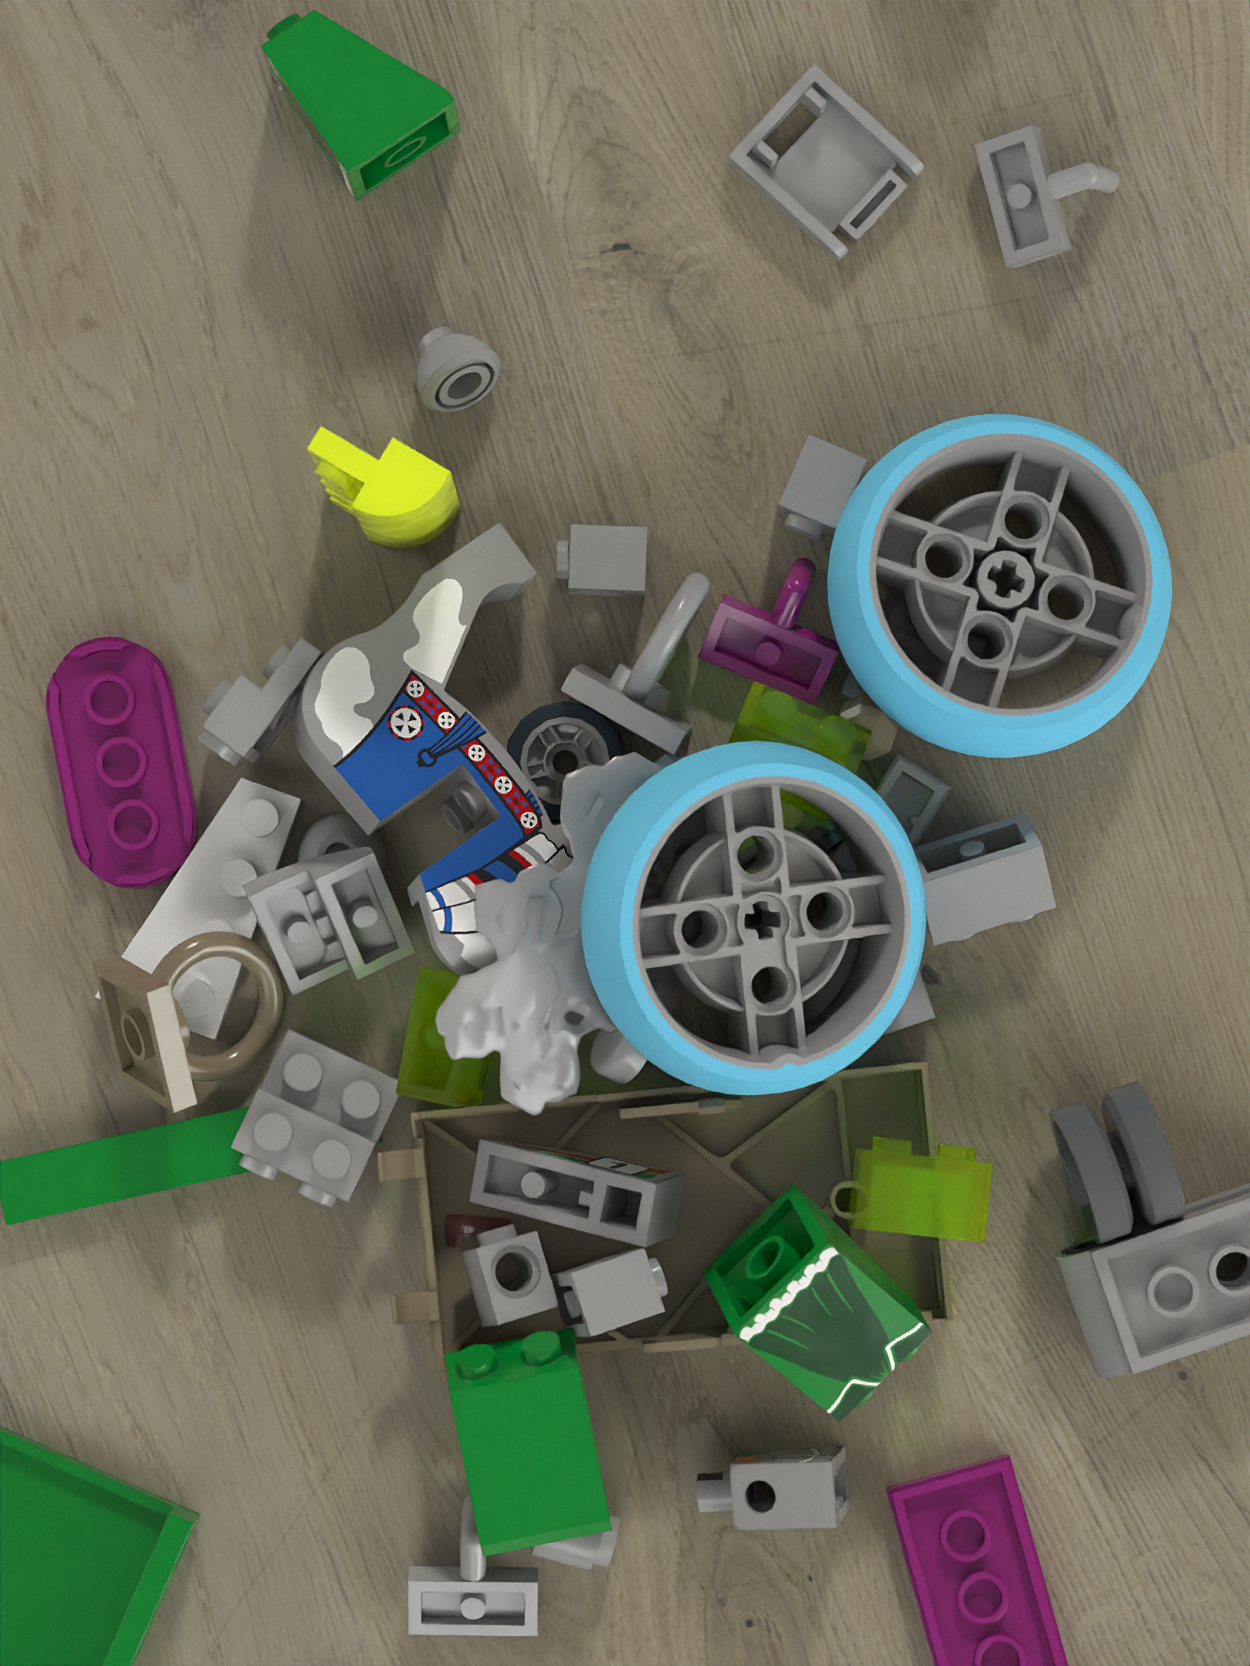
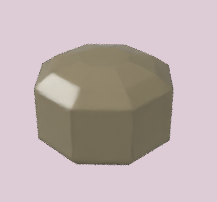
(867, 714)

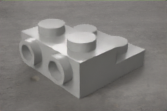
(248, 718)
(316, 1119)

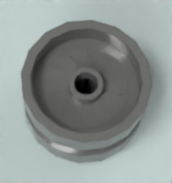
(1125, 1160)

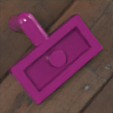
(771, 645)

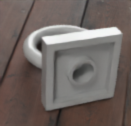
(634, 694)

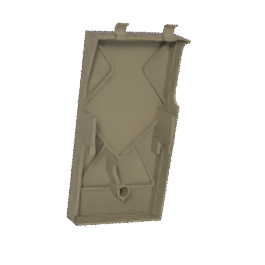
(735, 1164)

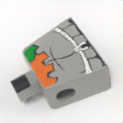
(806, 1483)

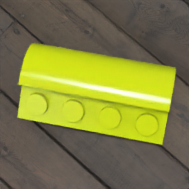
(396, 499)

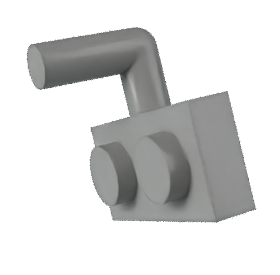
(1027, 194)
(472, 1596)

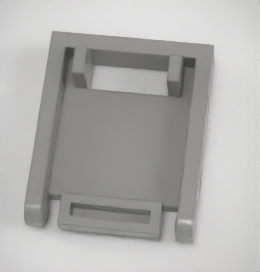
(834, 172)

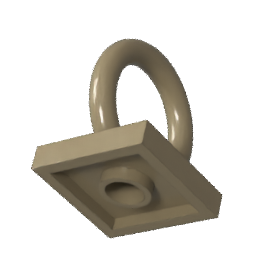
(152, 1031)

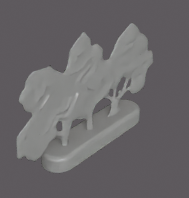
(540, 955)

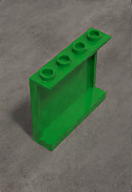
(80, 1558)

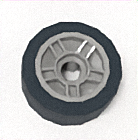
(552, 731)

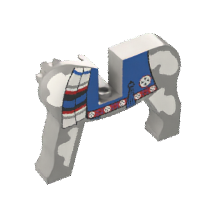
(389, 735)

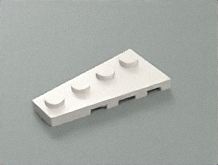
(209, 896)

